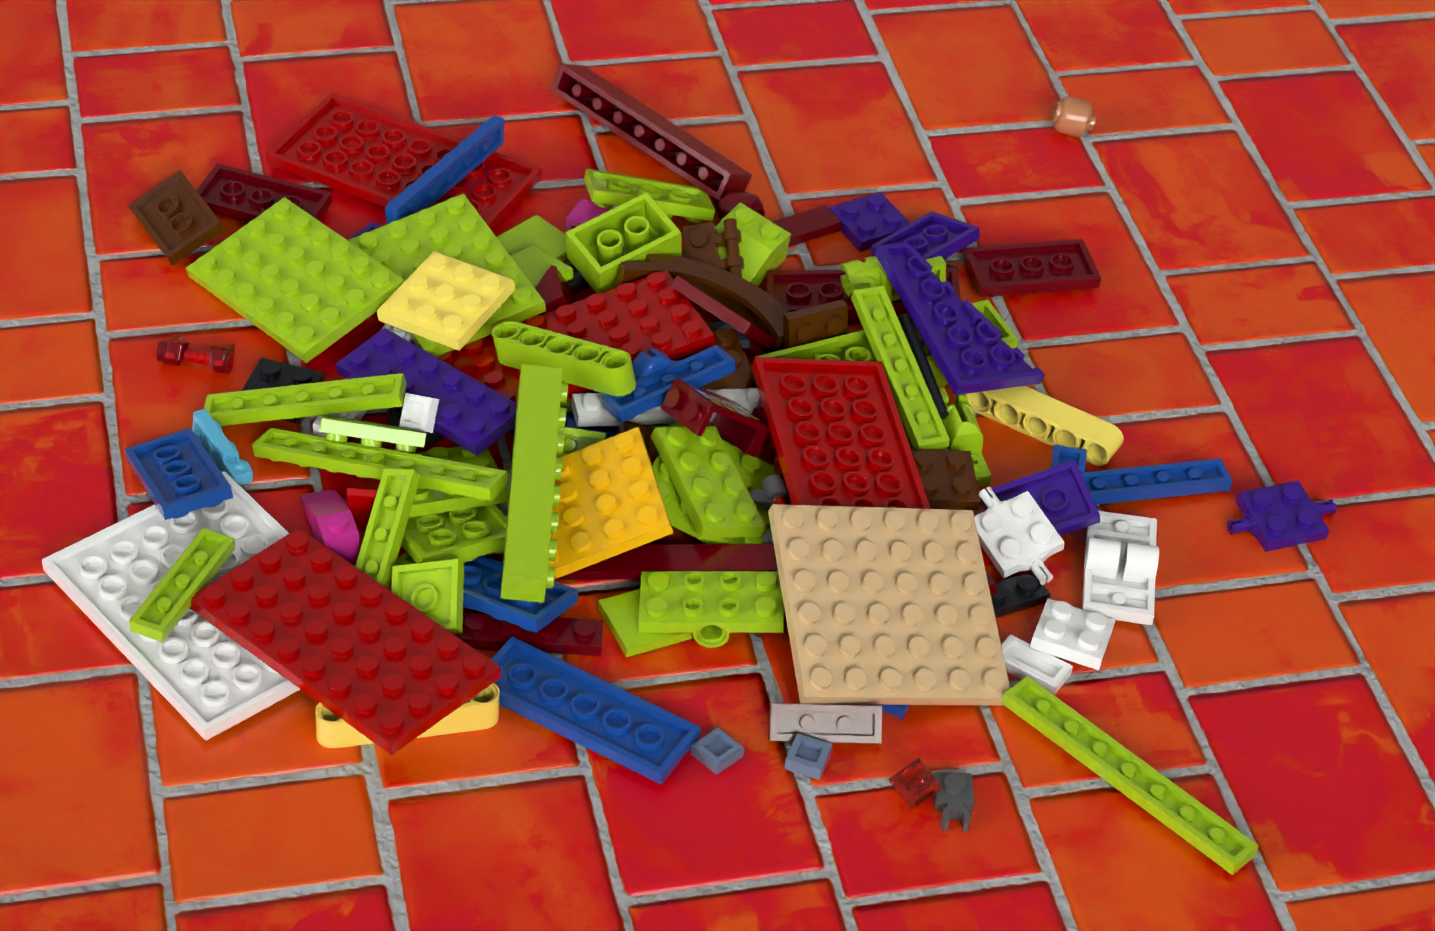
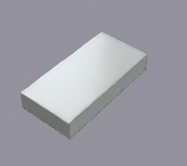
(1039, 666)

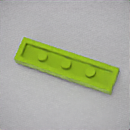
(387, 523)
(187, 576)

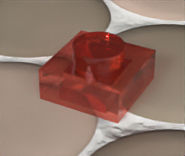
(915, 783)

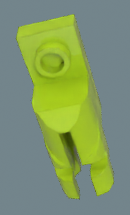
(871, 274)
(966, 434)

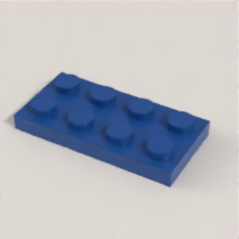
(178, 474)
(483, 593)

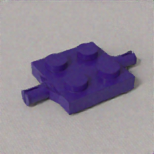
(1281, 516)

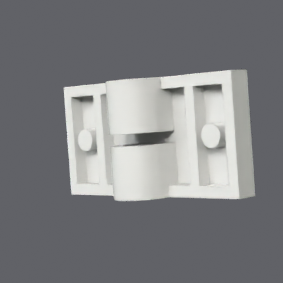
(1121, 567)

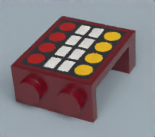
(695, 407)

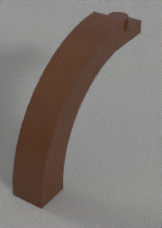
(723, 286)

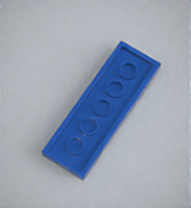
(592, 711)

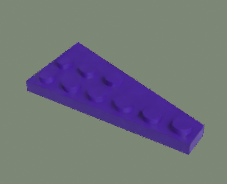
(955, 332)

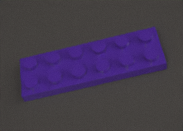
(466, 408)

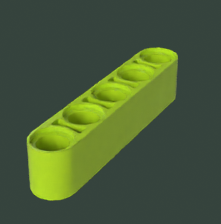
(582, 361)

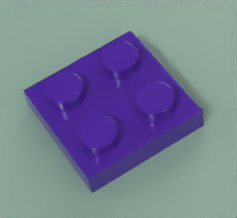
(868, 220)

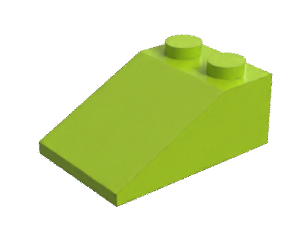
(761, 244)

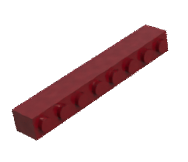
(649, 131)

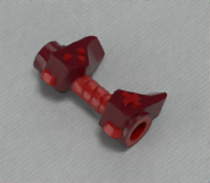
(177, 350)

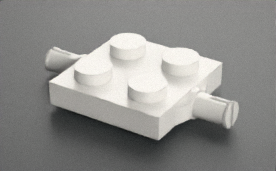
(1017, 535)

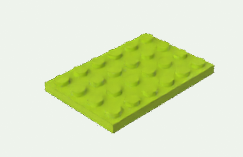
(460, 233)
(295, 279)

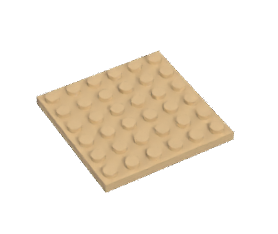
(887, 606)

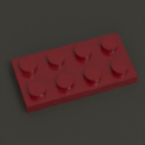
(246, 194)
(1031, 268)

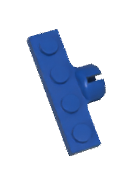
(657, 374)

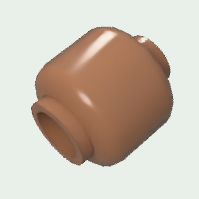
(1073, 116)

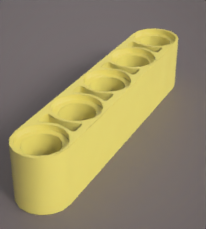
(1049, 421)
(476, 714)

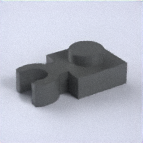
(954, 798)

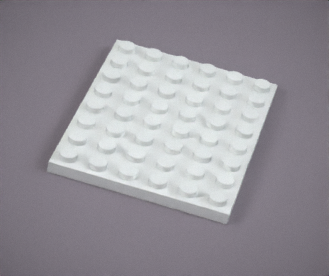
(197, 665)

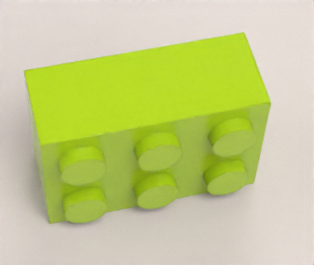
(621, 236)

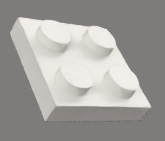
(1072, 633)

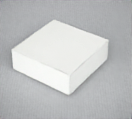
(419, 412)

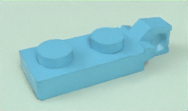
(220, 448)

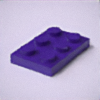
(934, 236)
(1059, 494)

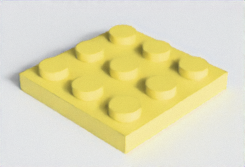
(446, 300)

